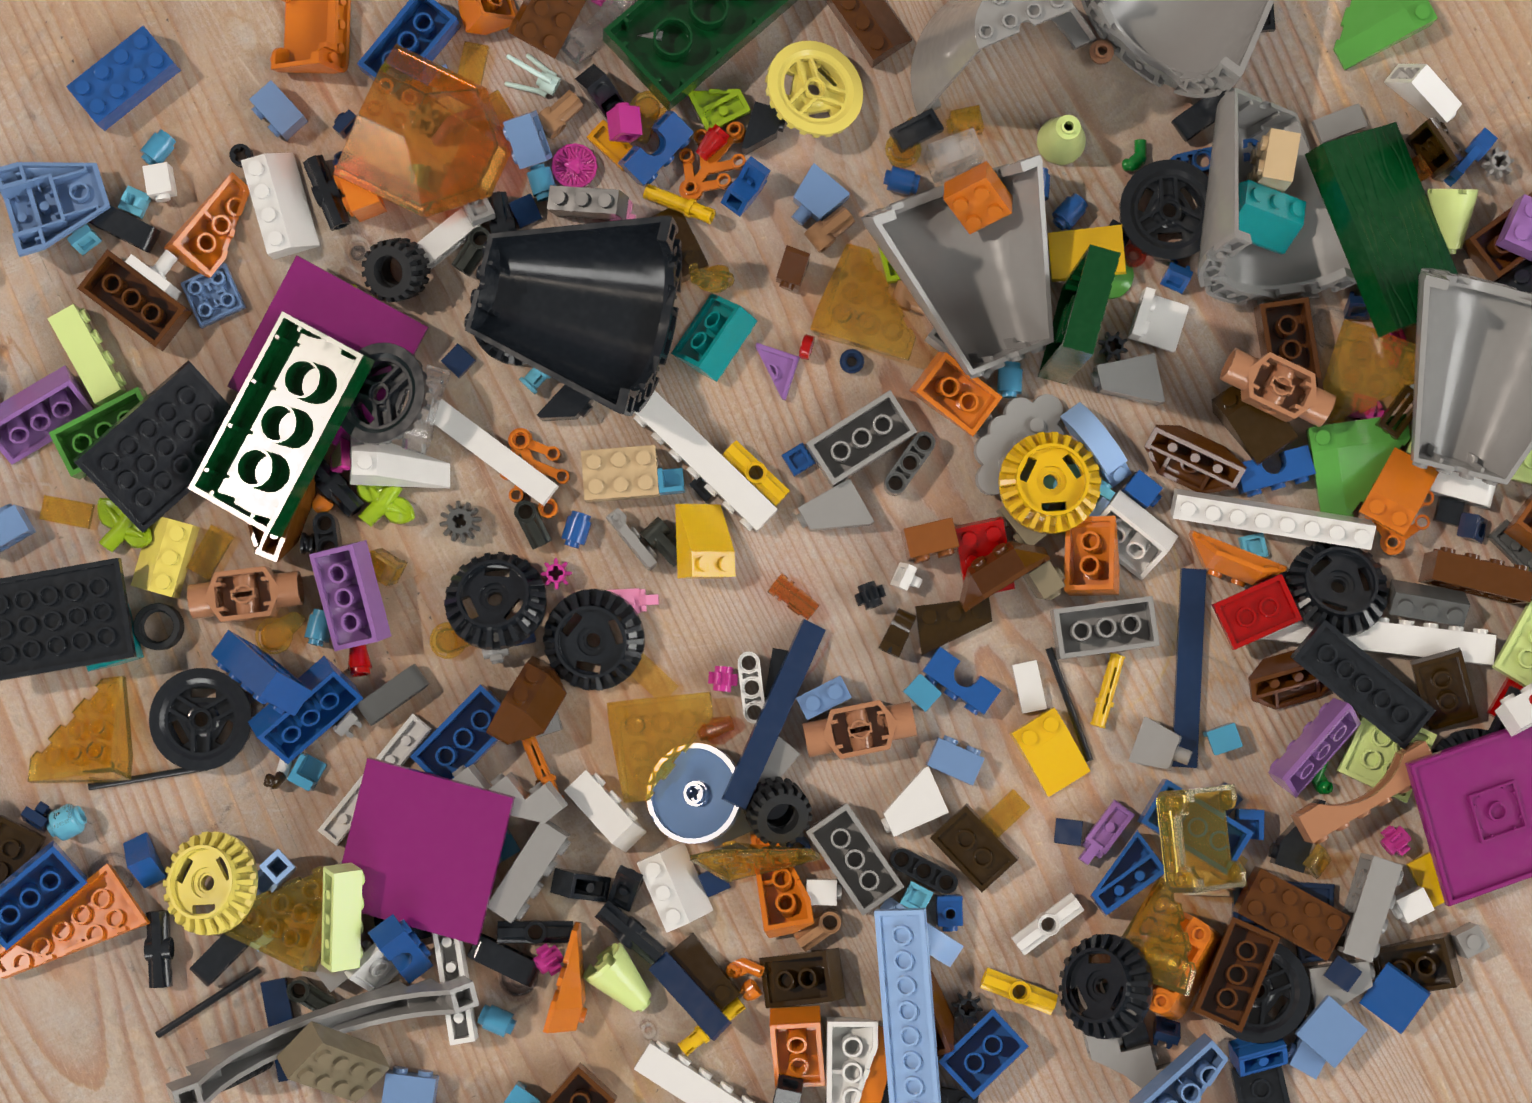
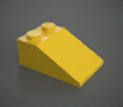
(703, 542)
(1050, 751)

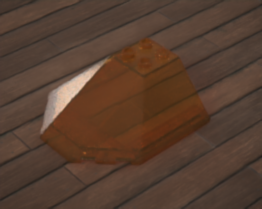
(424, 138)

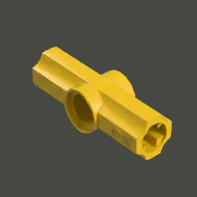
(744, 462)
(1033, 997)

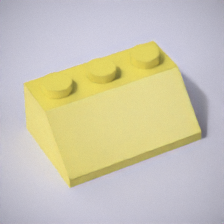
(164, 561)

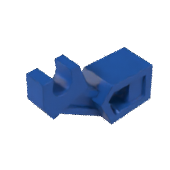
(1475, 151)

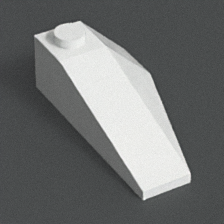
(395, 467)

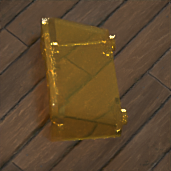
(1197, 839)

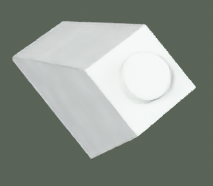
(1424, 91)
(915, 804)

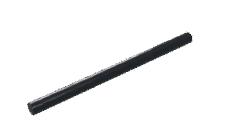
(1069, 705)
(141, 778)
(209, 1001)

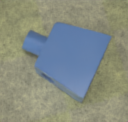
(818, 196)

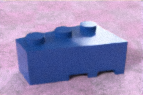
(1128, 875)

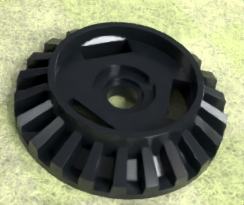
(1166, 181)
(388, 422)
(1309, 591)
(597, 609)
(491, 628)
(176, 702)
(1126, 971)
(1286, 979)

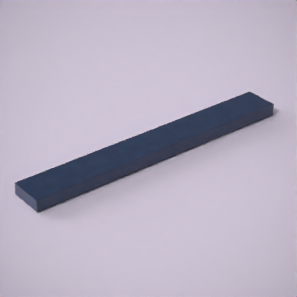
(1189, 661)
(773, 714)

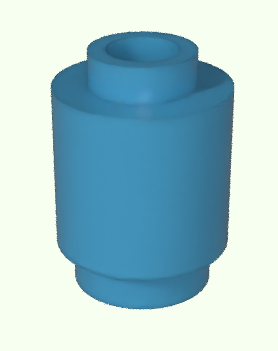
(157, 148)
(540, 180)
(1010, 380)
(317, 628)
(496, 1020)

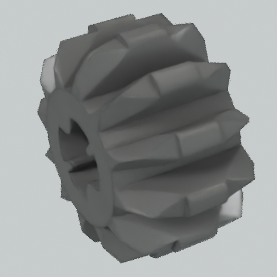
(453, 526)

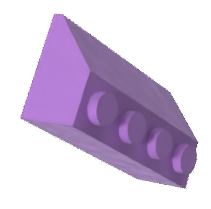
(39, 410)
(350, 595)
(1314, 746)

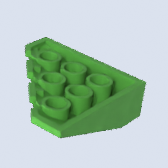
(1378, 25)
(1349, 461)

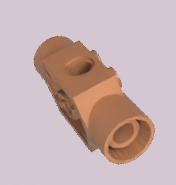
(1278, 387)
(245, 594)
(859, 729)

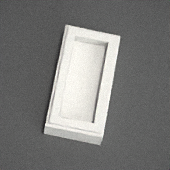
(1029, 686)

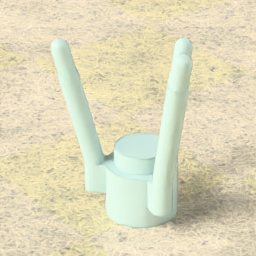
(547, 79)

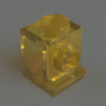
(965, 119)
(392, 572)

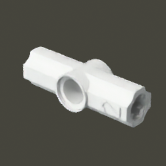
(1061, 913)

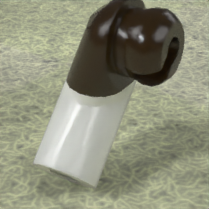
(280, 776)

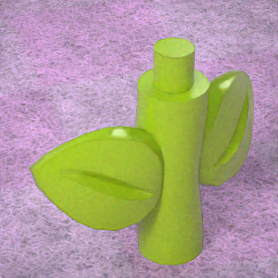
(384, 501)
(120, 527)

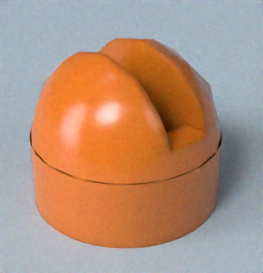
(321, 504)
(750, 990)

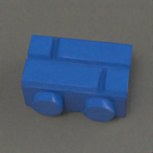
(1257, 1057)

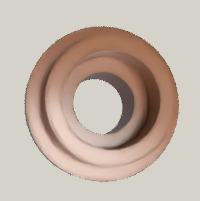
(1096, 57)

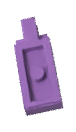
(1105, 831)

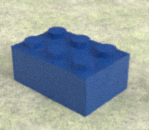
(983, 1054)

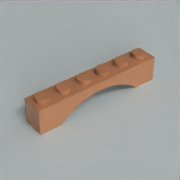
(1319, 820)

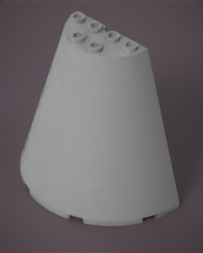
(967, 26)
(1182, 43)
(1228, 261)
(981, 288)
(1472, 377)

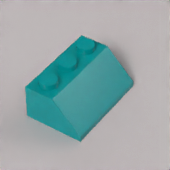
(1269, 216)
(714, 336)

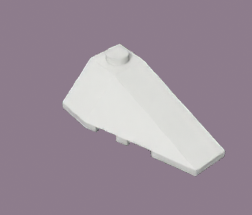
(849, 1055)

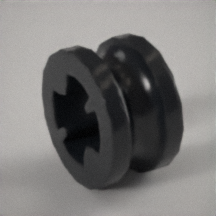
(235, 149)
(307, 543)

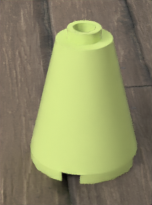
(1061, 140)
(1453, 213)
(619, 978)

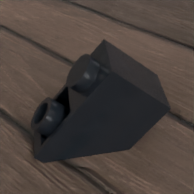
(599, 89)

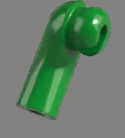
(1139, 157)
(1321, 783)

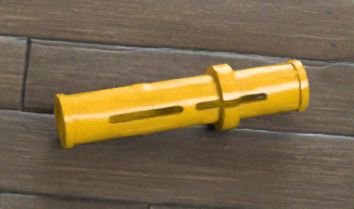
(688, 207)
(1107, 691)
(698, 1036)

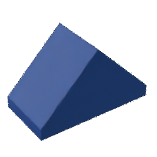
(143, 860)

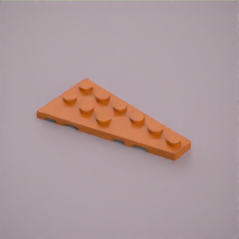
(88, 917)

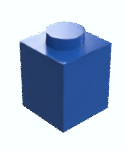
(1143, 490)

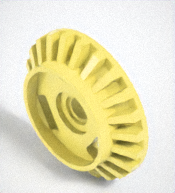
(806, 64)
(230, 896)

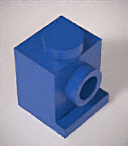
(946, 902)

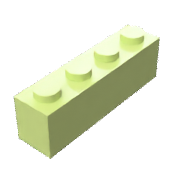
(87, 354)
(342, 917)

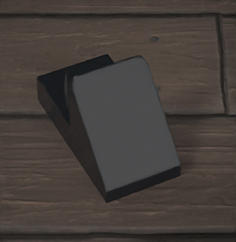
(625, 887)

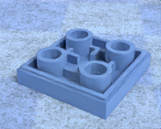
(213, 296)
(1331, 1031)

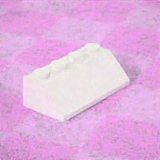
(280, 204)

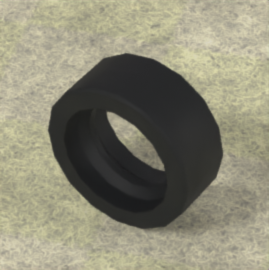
(139, 629)

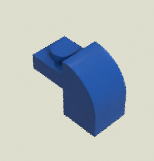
(746, 186)

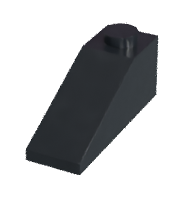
(1290, 848)

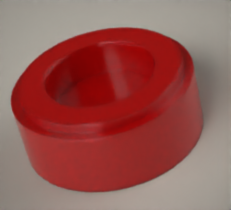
(806, 347)

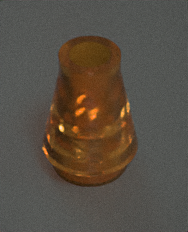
(715, 728)

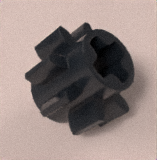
(1119, 343)
(870, 595)
(963, 1000)

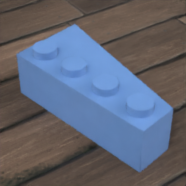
(1186, 1076)

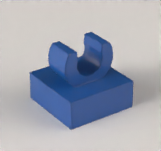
(1176, 277)

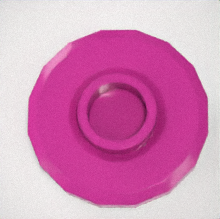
(574, 165)

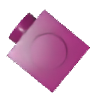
(624, 123)

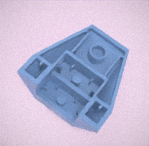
(50, 201)

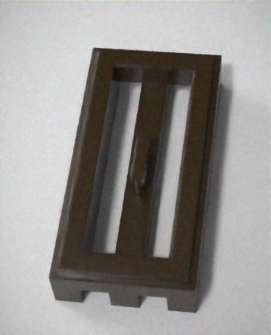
(1387, 428)

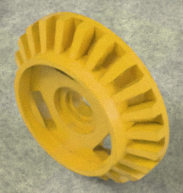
(1025, 498)

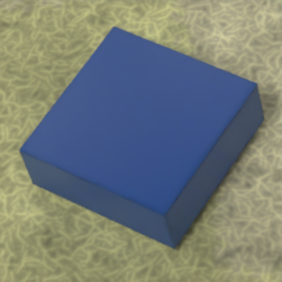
(798, 459)

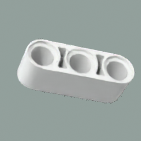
(446, 238)
(1469, 491)
(750, 675)

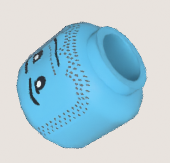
(66, 822)

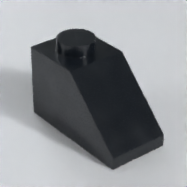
(762, 127)
(566, 405)
(580, 885)

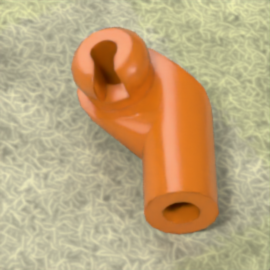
(742, 967)

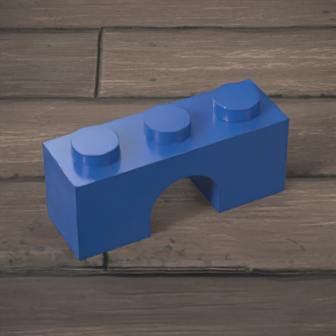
(672, 135)
(1295, 465)
(941, 671)
(402, 947)

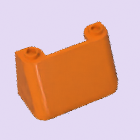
(314, 37)
(1204, 944)

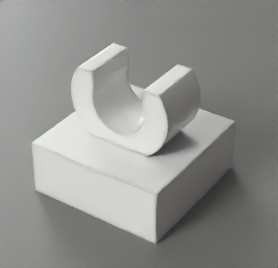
(905, 577)

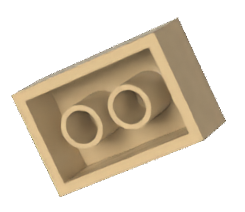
(1275, 159)
(620, 473)

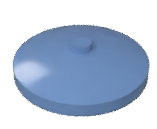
(689, 800)

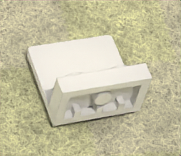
(1158, 321)

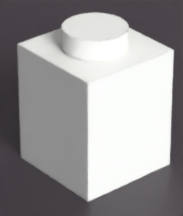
(160, 181)
(823, 891)
(1412, 905)

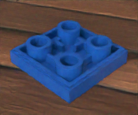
(1395, 998)

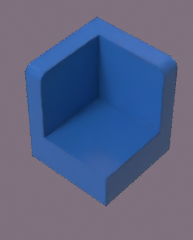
(1253, 820)

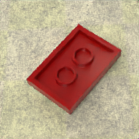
(979, 540)
(1257, 612)

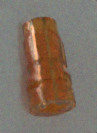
(795, 598)

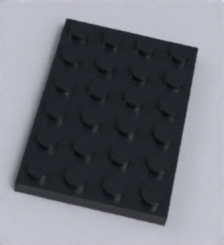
(157, 447)
(64, 619)

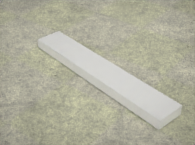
(494, 453)
(396, 752)

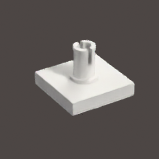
(157, 273)
(374, 968)

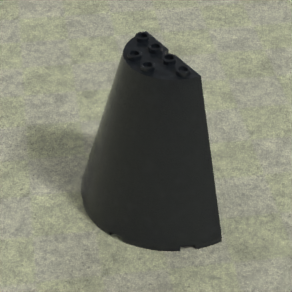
(584, 304)

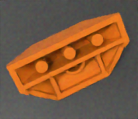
(1232, 561)

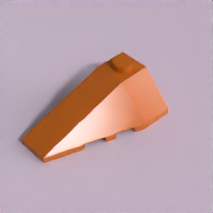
(486, 15)
(208, 232)
(783, 900)
(569, 998)

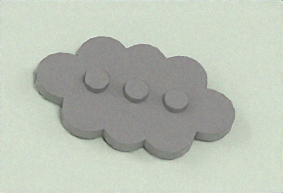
(1018, 421)

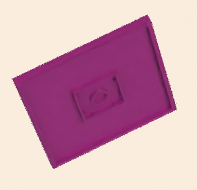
(337, 311)
(1477, 812)
(427, 848)

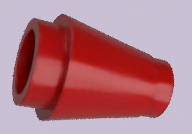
(712, 142)
(359, 661)

